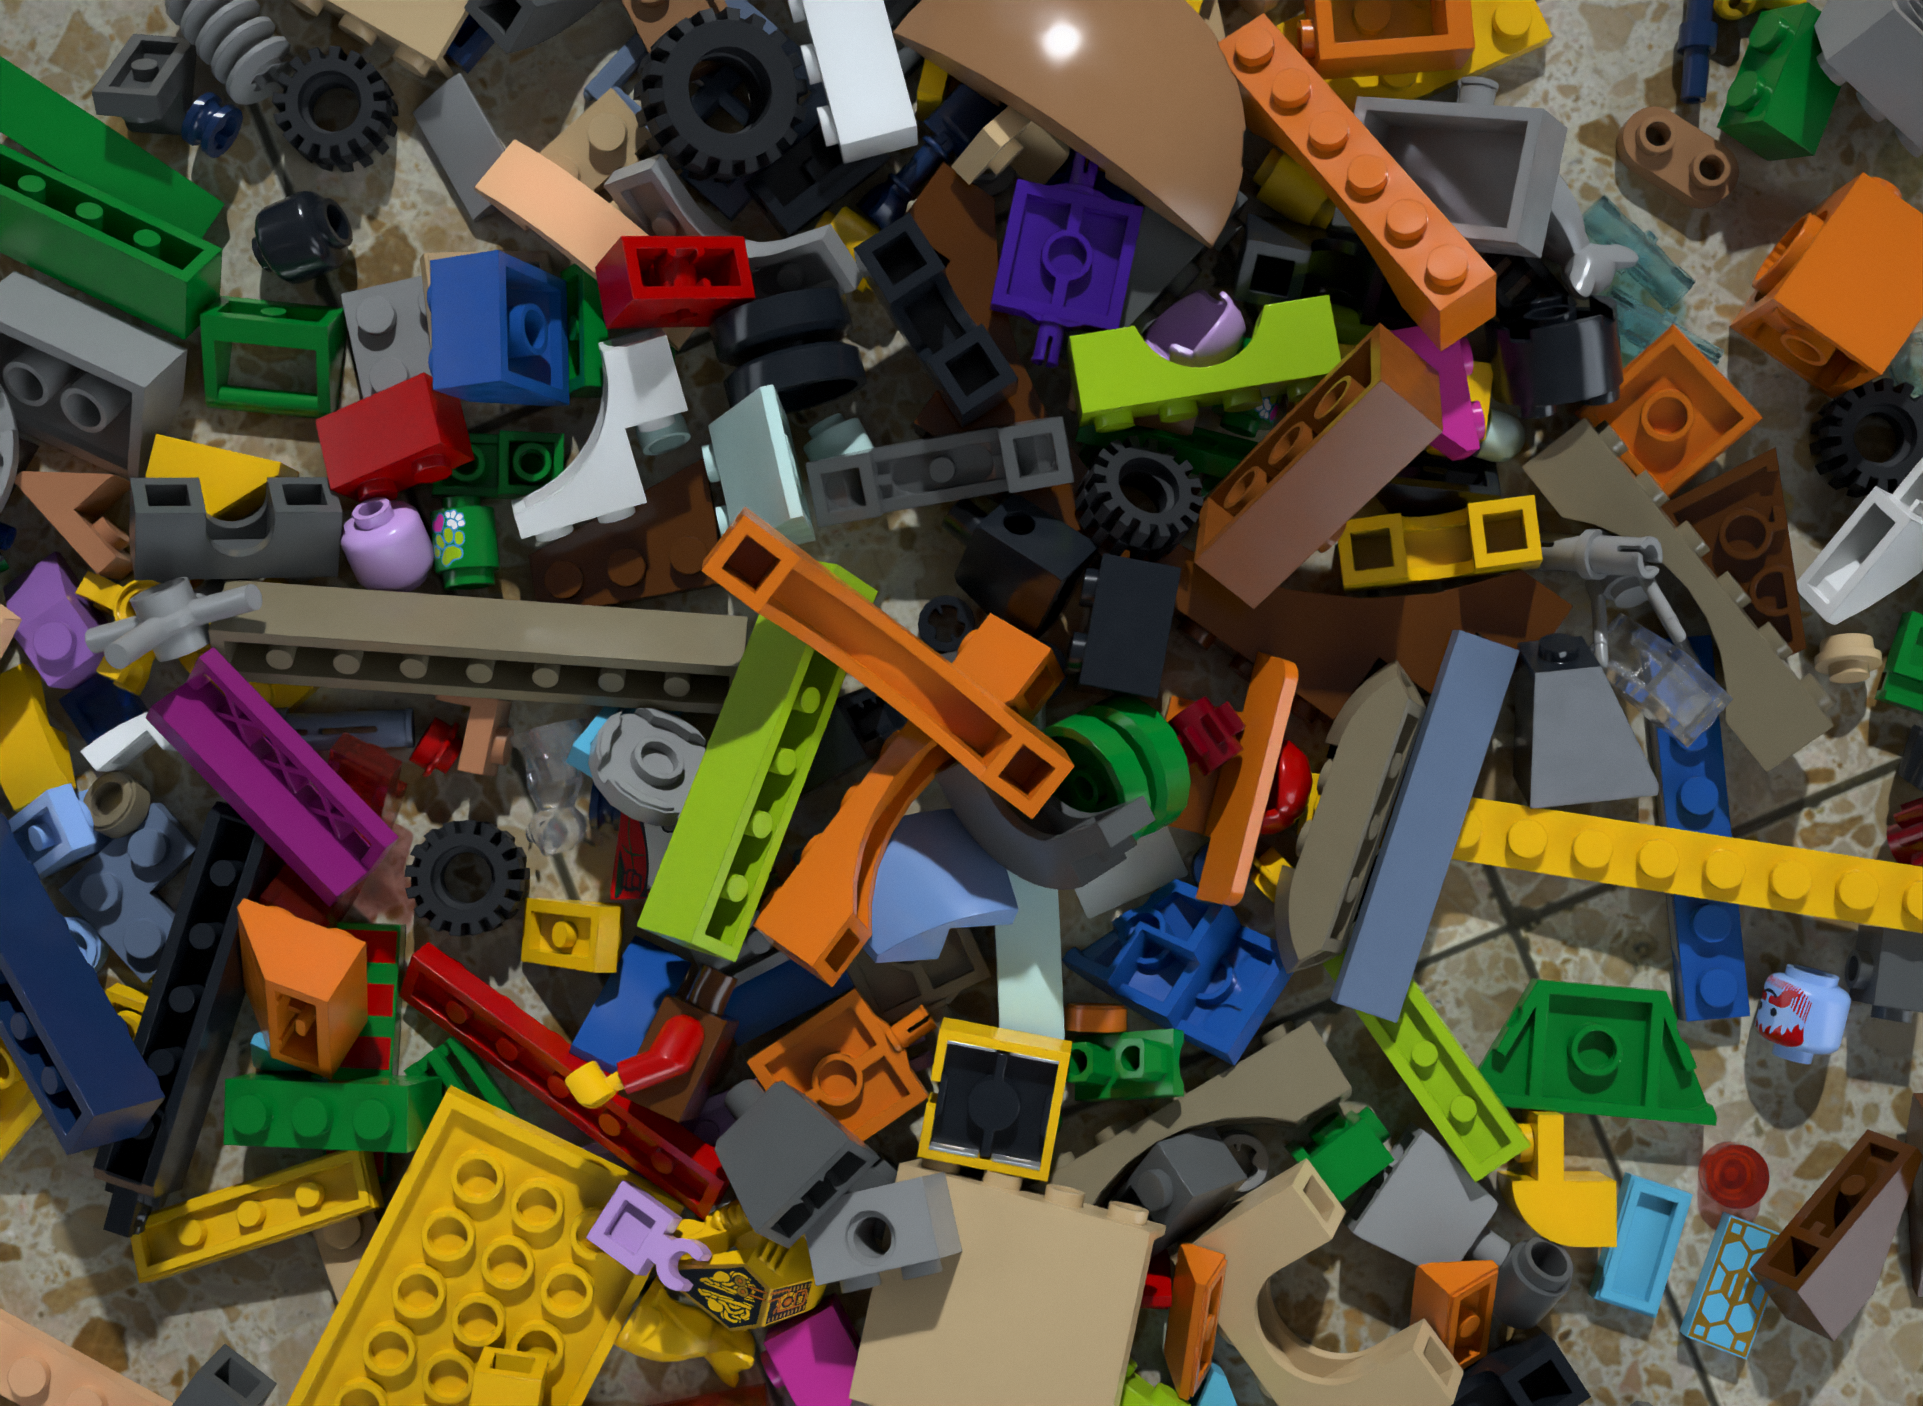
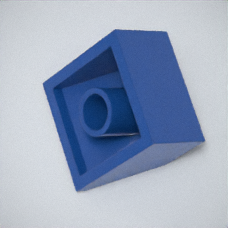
(498, 330)

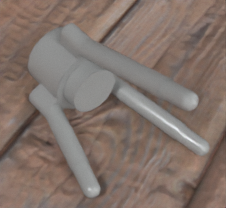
(1627, 593)

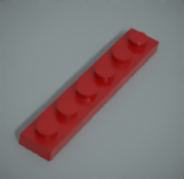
(542, 1061)

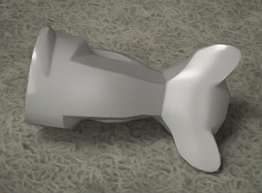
(1584, 265)

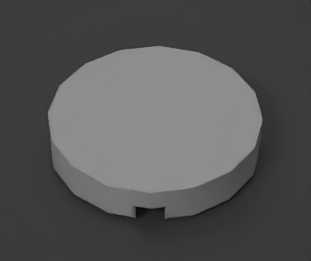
(646, 764)

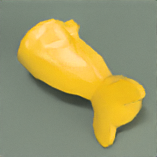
(675, 1331)

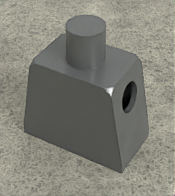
(787, 1158)

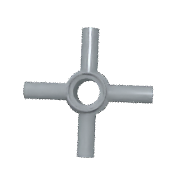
(170, 620)

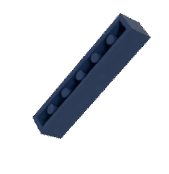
(61, 1021)

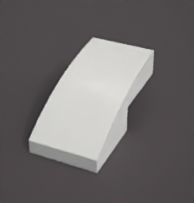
(124, 745)

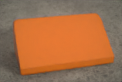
(1457, 1305)
(1193, 1316)

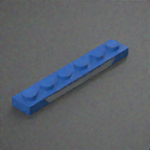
(1702, 931)

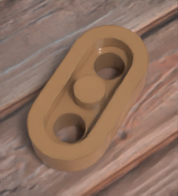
(1677, 162)

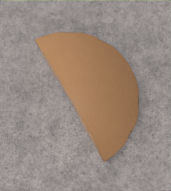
(1112, 79)

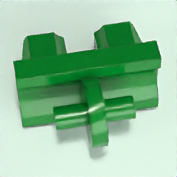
(1126, 1065)

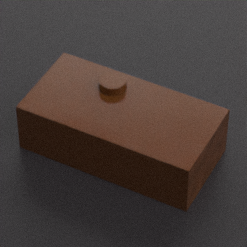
(1319, 466)

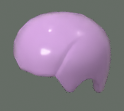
(1198, 330)

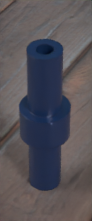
(1696, 43)

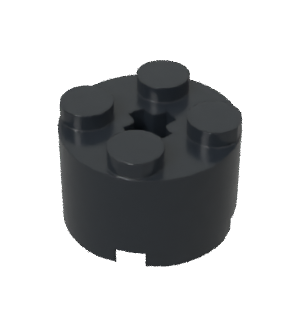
(1555, 354)

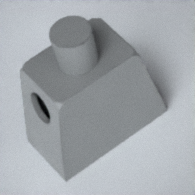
(1426, 1207)

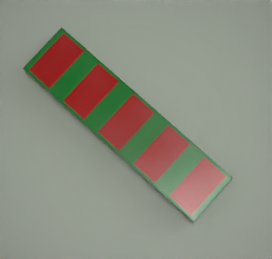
(377, 1045)

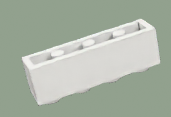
(860, 76)

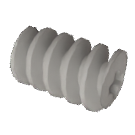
(234, 45)

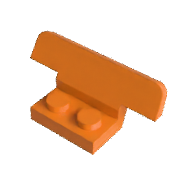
(1234, 797)

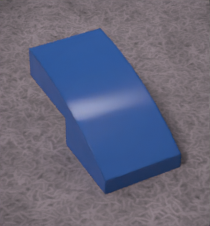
(629, 1004)

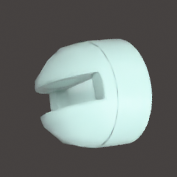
(1503, 437)
(664, 439)

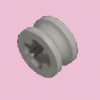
(1257, 1155)

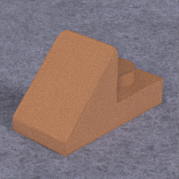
(73, 507)

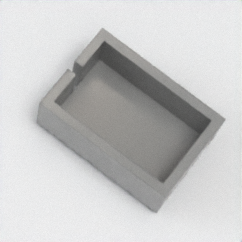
(1478, 163)

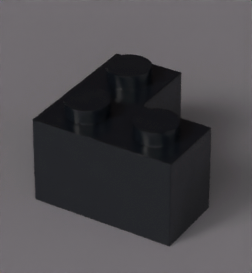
(1125, 628)

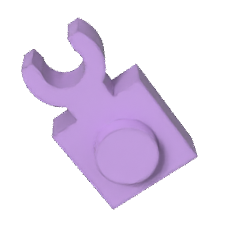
(640, 1234)

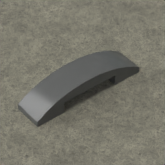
(940, 470)

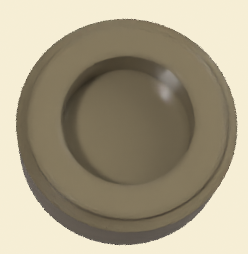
(117, 803)

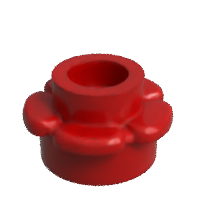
(437, 747)

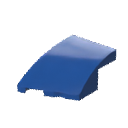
(1188, 969)

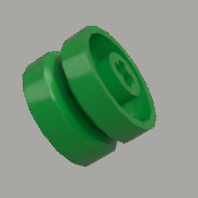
(1120, 754)

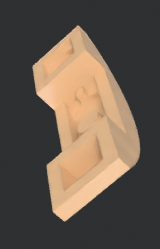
(560, 210)

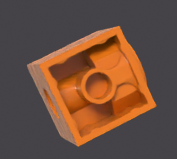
(1840, 287)

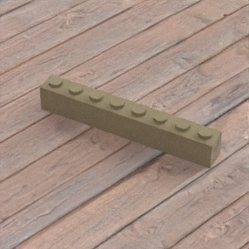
(483, 647)

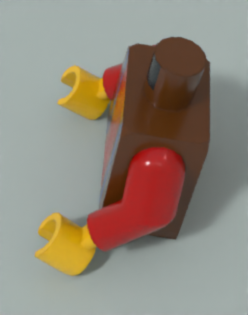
(676, 1057)

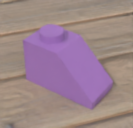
(54, 622)

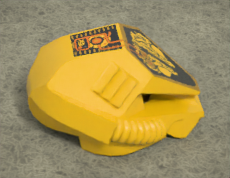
(751, 1284)

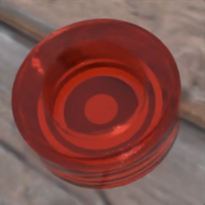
(1733, 1175)

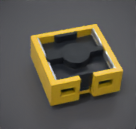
(995, 1099)

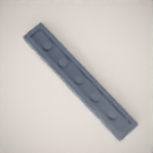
(1424, 825)

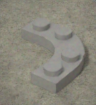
(661, 206)

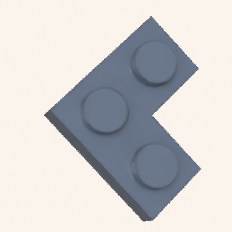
(122, 885)

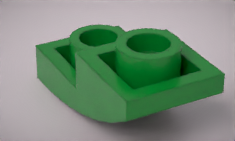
(505, 465)

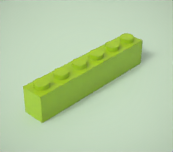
(745, 790)

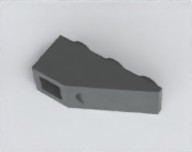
(1167, 263)

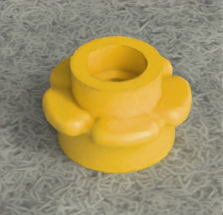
(1268, 871)

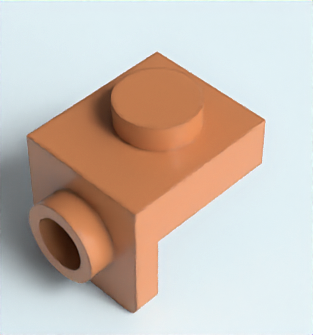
(486, 734)

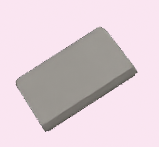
(461, 140)

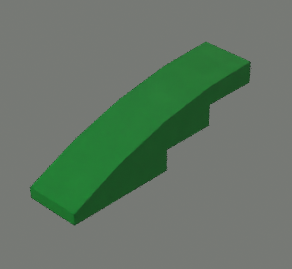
(98, 154)

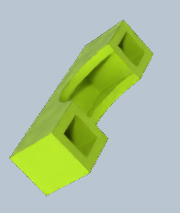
(1124, 379)

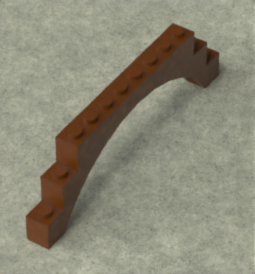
(1324, 634)

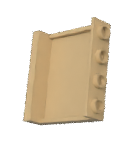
(1020, 1317)

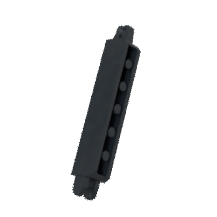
(189, 1017)

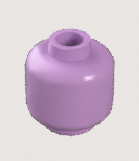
(387, 545)

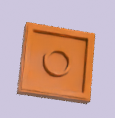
(1674, 411)

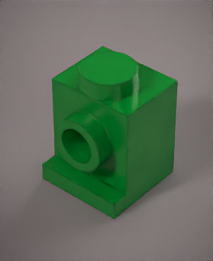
(1345, 1150)

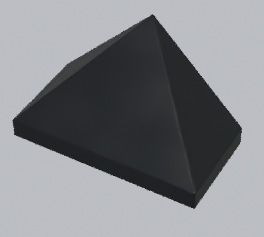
(1440, 485)

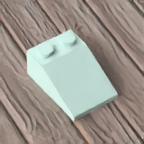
(758, 466)

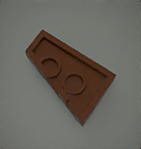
(1748, 536)
(639, 557)

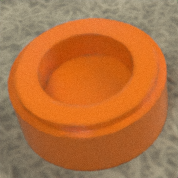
(1095, 1017)

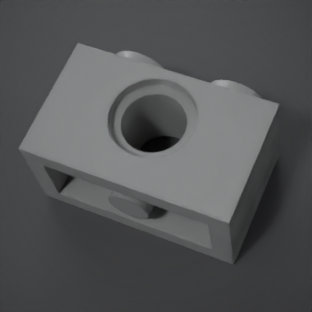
(920, 1228)

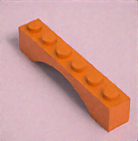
(1415, 246)
(888, 659)
(826, 903)

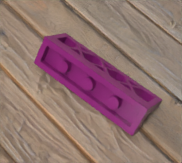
(270, 781)

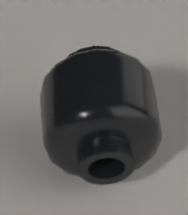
(301, 237)

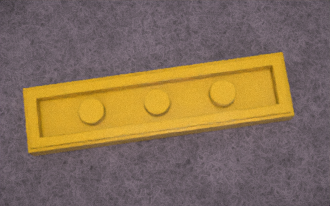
(256, 1213)

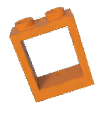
(1442, 51)

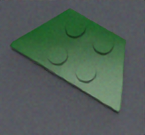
(1596, 1054)

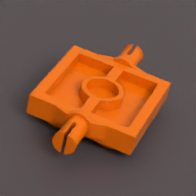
(849, 1063)

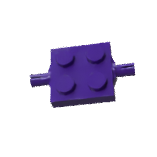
(1065, 258)

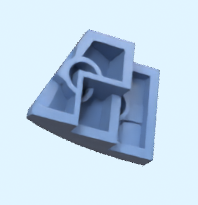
(930, 883)

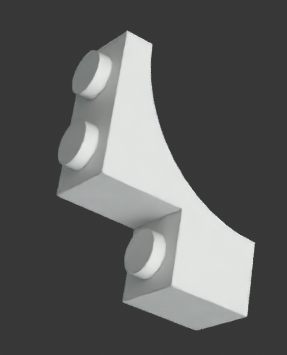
(603, 479)

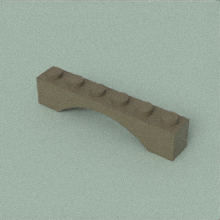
(1770, 705)
(1276, 1086)

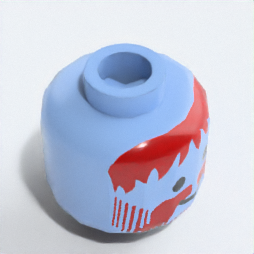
(1802, 1013)

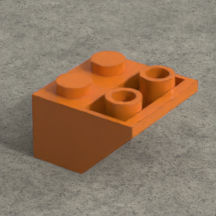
(303, 986)

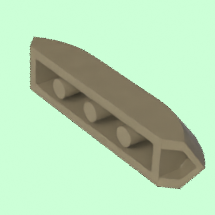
(1357, 795)

